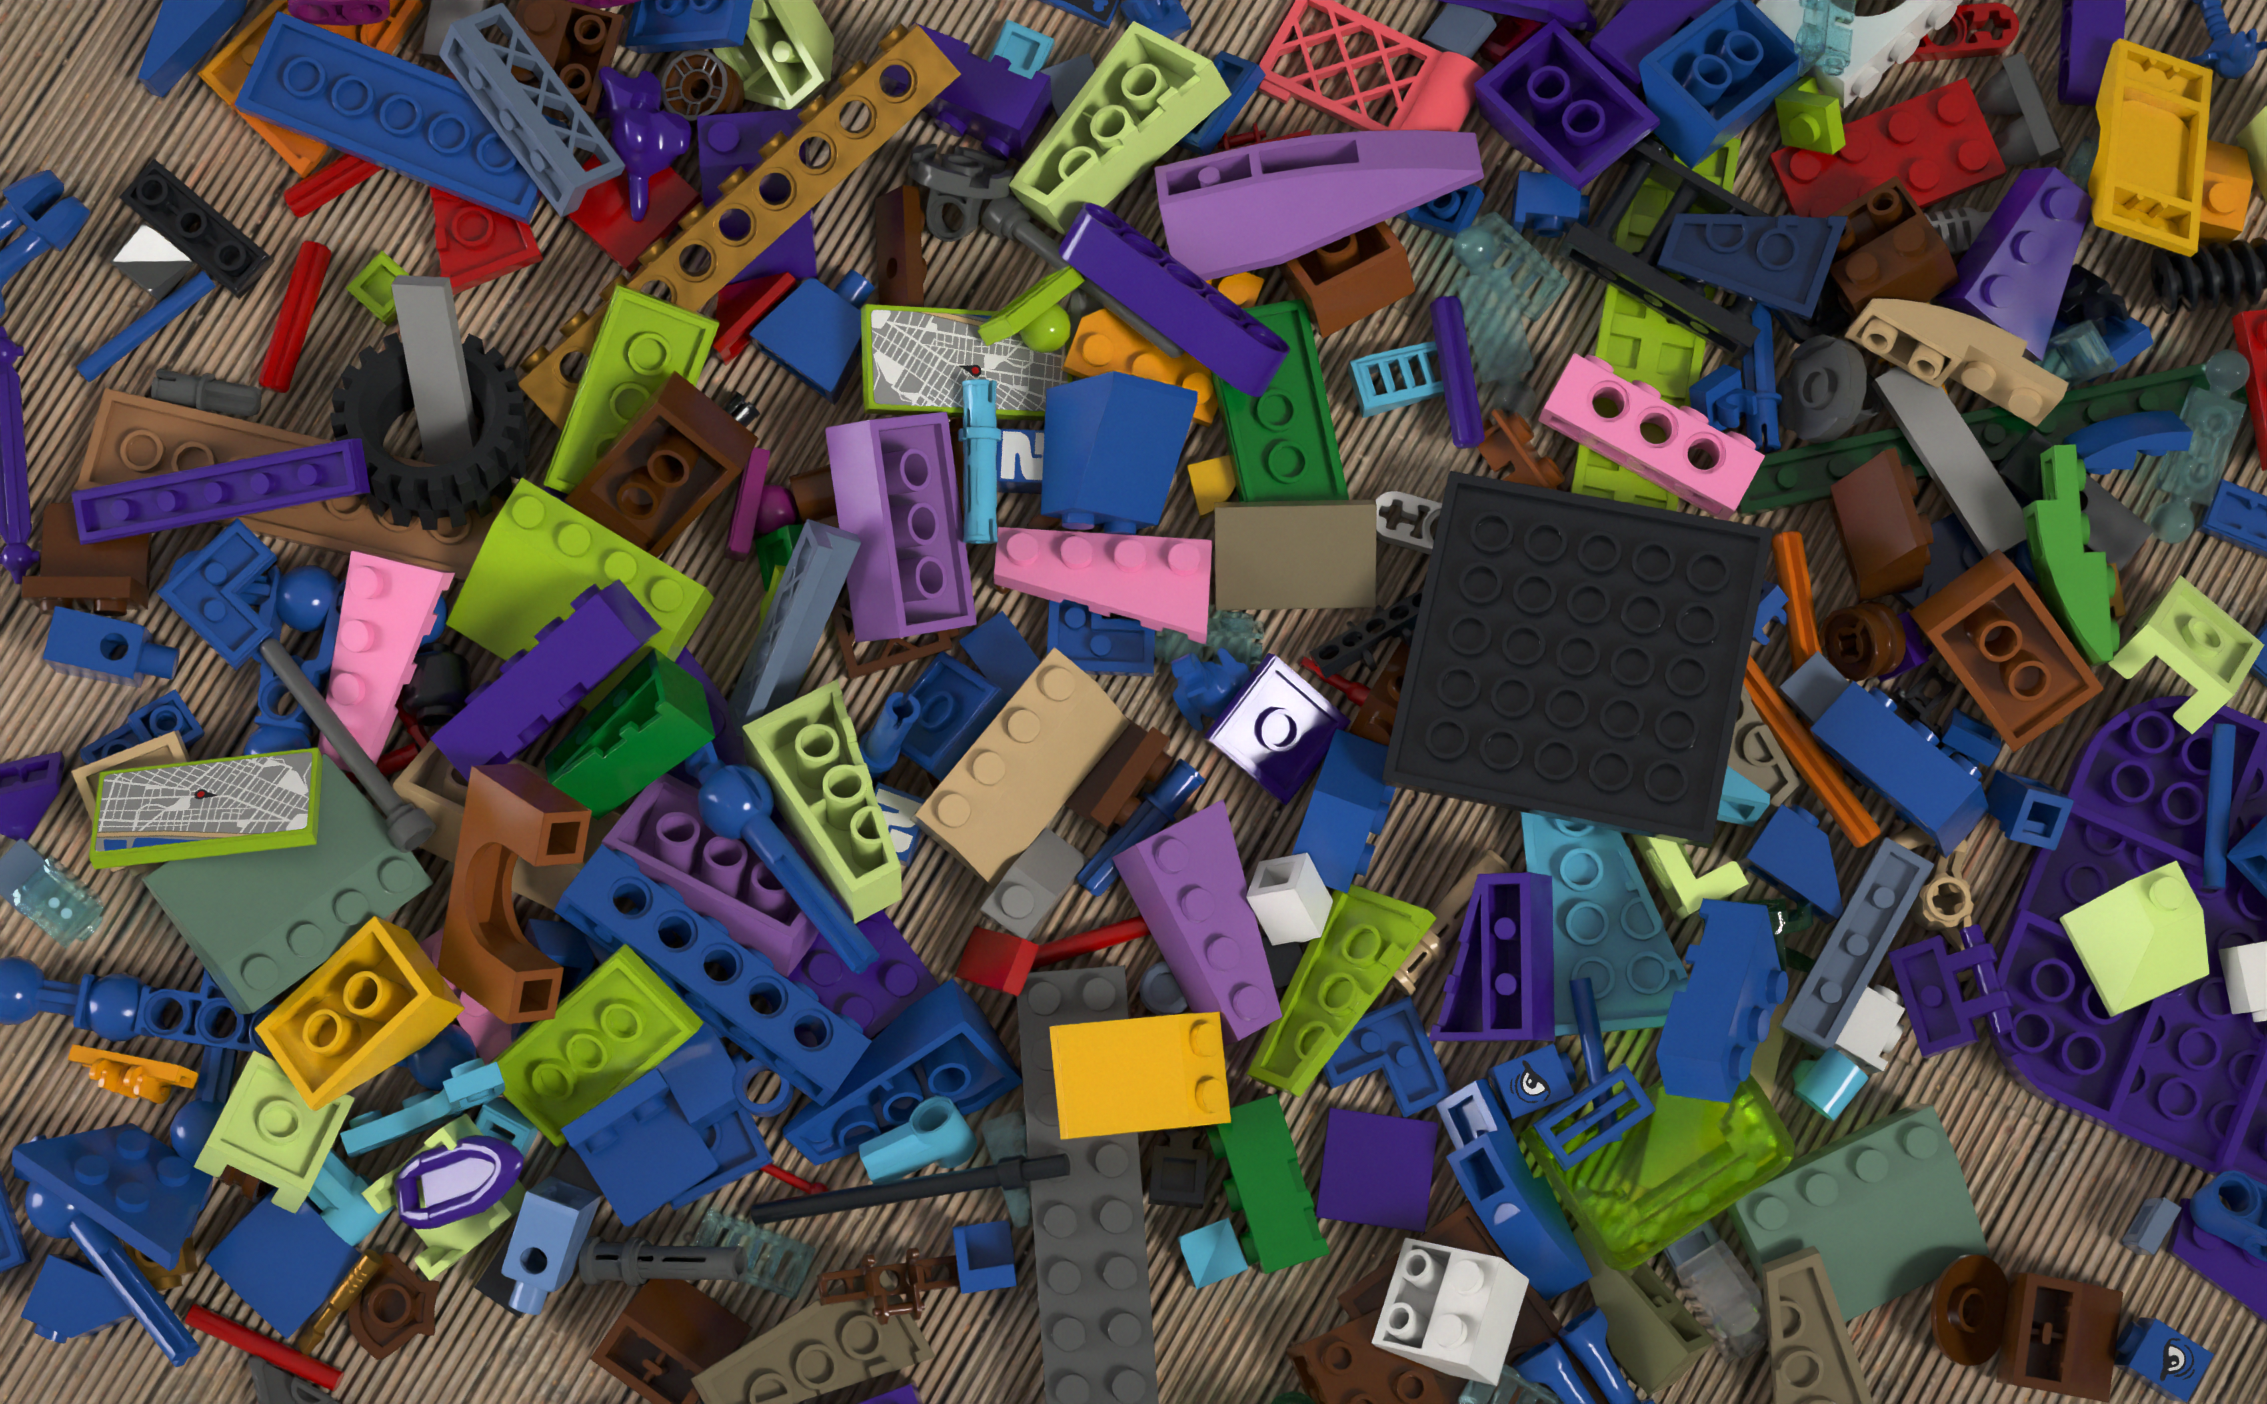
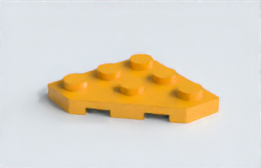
(1109, 344)

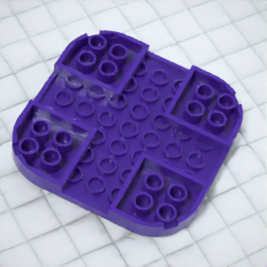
(2181, 1065)

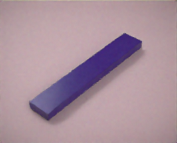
(221, 491)

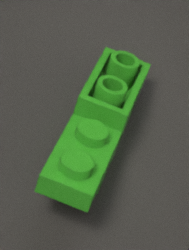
(2071, 580)

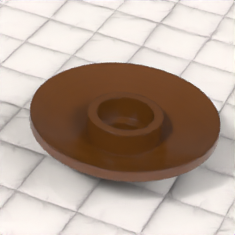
(1969, 1309)

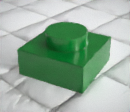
(776, 550)

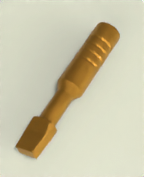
(341, 1298)

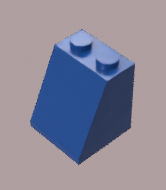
(1112, 450)

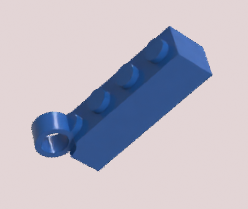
(703, 1072)

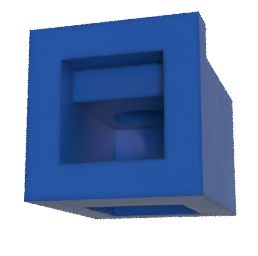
(1547, 205)
(2028, 809)

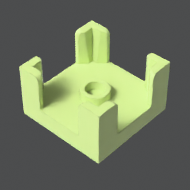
(2196, 643)
(1673, 875)
(273, 1132)
(456, 1239)

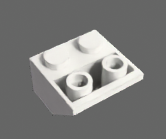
(1451, 1310)

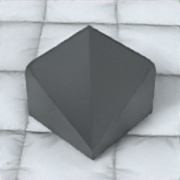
(152, 262)

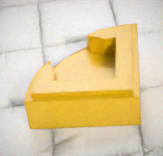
(1211, 483)

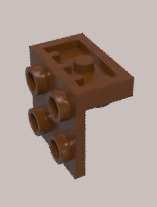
(1351, 1370)

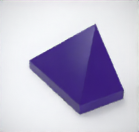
(27, 792)

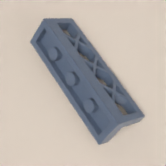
(517, 119)
(793, 622)
(1855, 946)

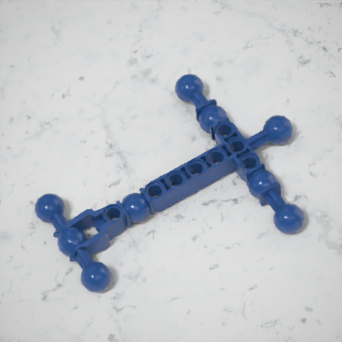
(124, 1005)

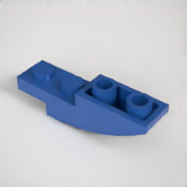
(1507, 1198)

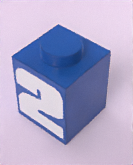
(1020, 461)
(897, 811)

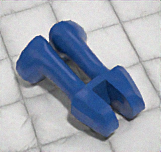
(53, 230)
(1586, 1340)

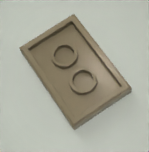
(1295, 554)

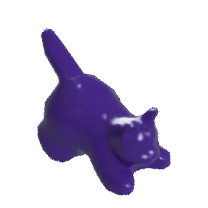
(641, 133)

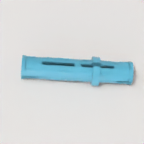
(979, 451)

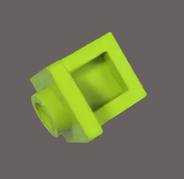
(1810, 118)

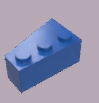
(1903, 765)
(1726, 1003)

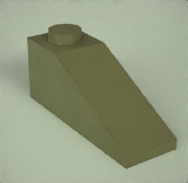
(1646, 1321)

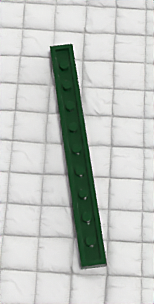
(1809, 471)

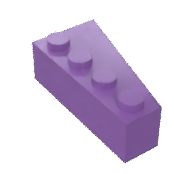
(1199, 915)

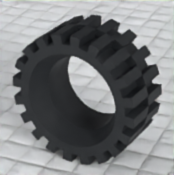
(383, 393)

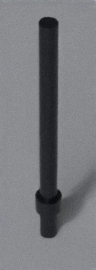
(1010, 1173)

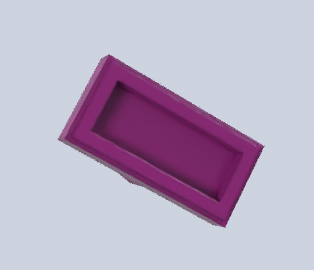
(757, 507)

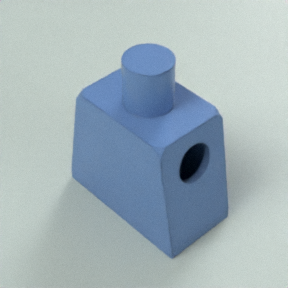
(553, 1220)

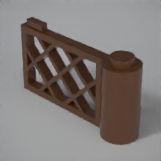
(816, 502)

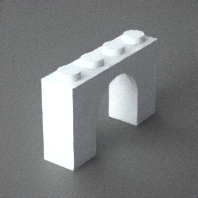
(1876, 41)

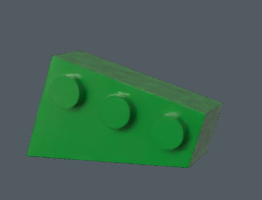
(632, 736)
(1267, 1186)

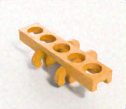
(131, 1074)

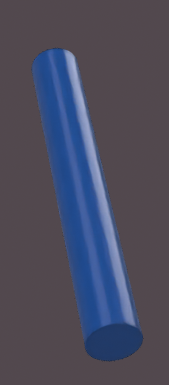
(146, 326)
(2219, 806)
(1592, 1044)

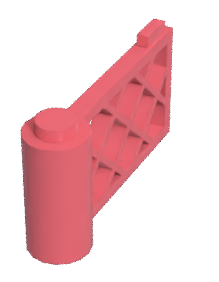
(1436, 96)

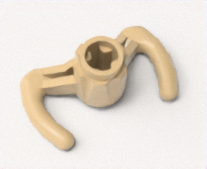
(1944, 896)

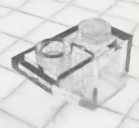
(1725, 1301)

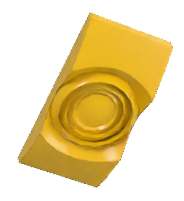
(2151, 147)

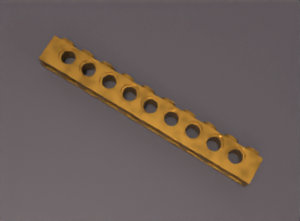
(928, 76)

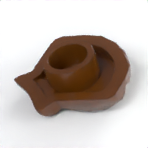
(392, 1308)

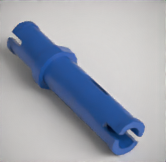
(882, 744)

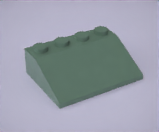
(285, 911)
(1875, 1204)

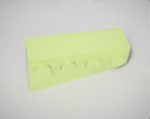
(1118, 125)
(828, 797)

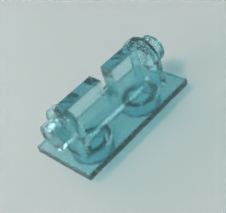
(1822, 41)
(1230, 632)

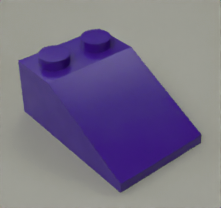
(1562, 107)
(733, 142)

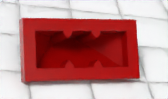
(744, 307)

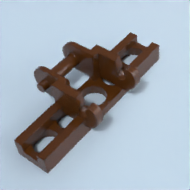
(919, 1281)

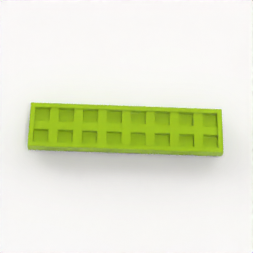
(1645, 343)

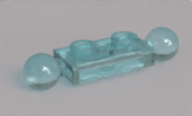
(1494, 321)
(2196, 473)

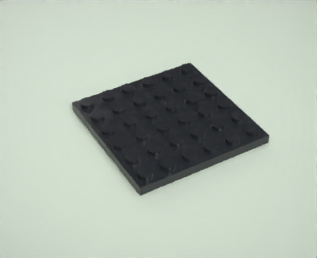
(1578, 658)

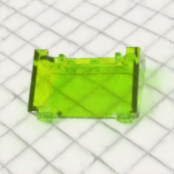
(1667, 1169)

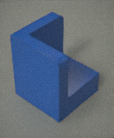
(985, 1256)

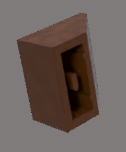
(574, 43)
(1889, 251)
(1880, 527)
(2059, 1336)
(668, 1339)

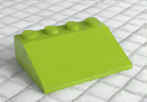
(543, 559)

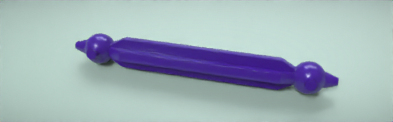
(14, 486)

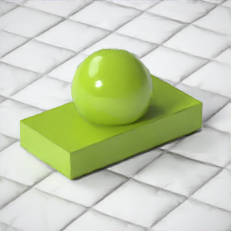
(1036, 314)

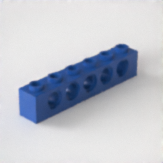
(722, 1004)

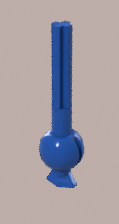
(739, 804)
(62, 1220)

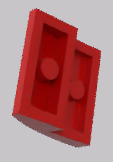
(608, 217)

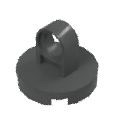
(958, 179)
(1826, 390)

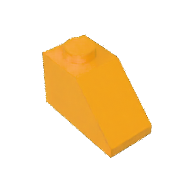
(2225, 193)

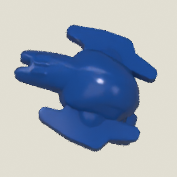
(2230, 53)
(1206, 685)

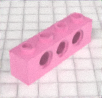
(1664, 464)

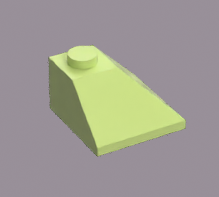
(2141, 938)

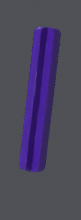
(1457, 372)

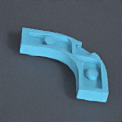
(470, 1086)

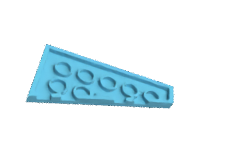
(1602, 926)

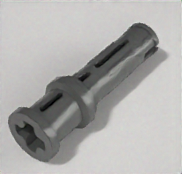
(640, 1261)

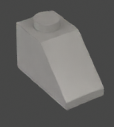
(1034, 885)

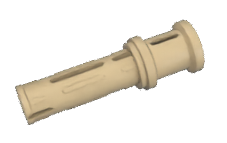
(1450, 918)

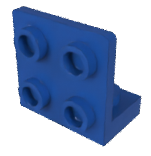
(640, 1148)

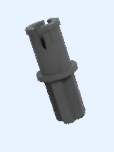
(206, 393)

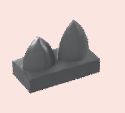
(2029, 136)

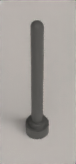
(1009, 219)
(406, 824)

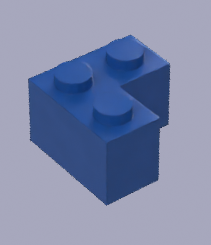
(1344, 810)

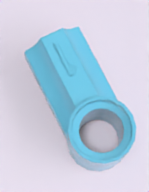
(1828, 1082)
(932, 1135)
(340, 1198)

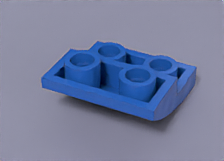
(282, 1261)

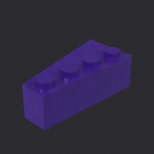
(548, 680)

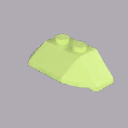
(783, 53)

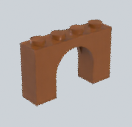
(482, 947)

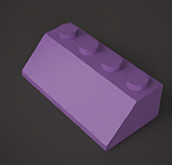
(904, 504)
(713, 872)

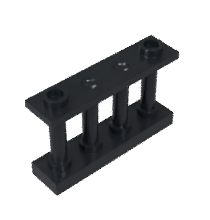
(1637, 272)

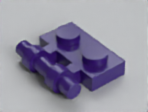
(1935, 997)

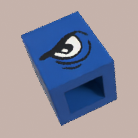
(1533, 1081)
(2161, 1358)

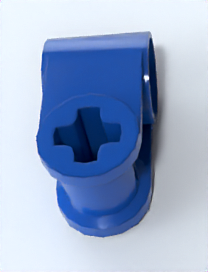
(2245, 1222)

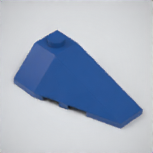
(928, 1051)

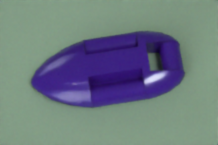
(456, 1181)

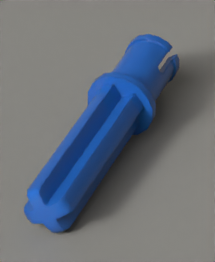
(1760, 378)
(1147, 821)

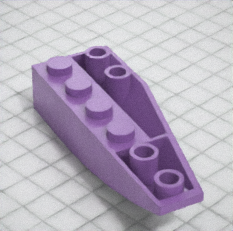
(1302, 193)

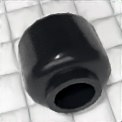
(437, 685)

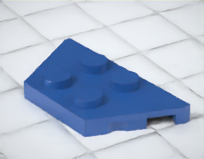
(124, 1184)

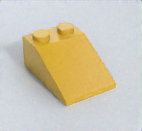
(359, 1013)
(1139, 1075)

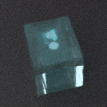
(59, 903)

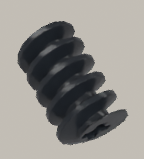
(2209, 273)

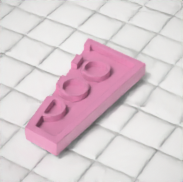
(1135, 576)
(379, 631)

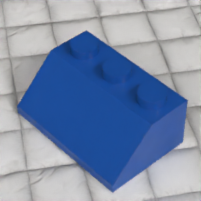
(1716, 78)

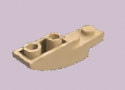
(1947, 343)

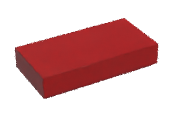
(997, 961)

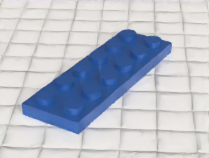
(385, 115)

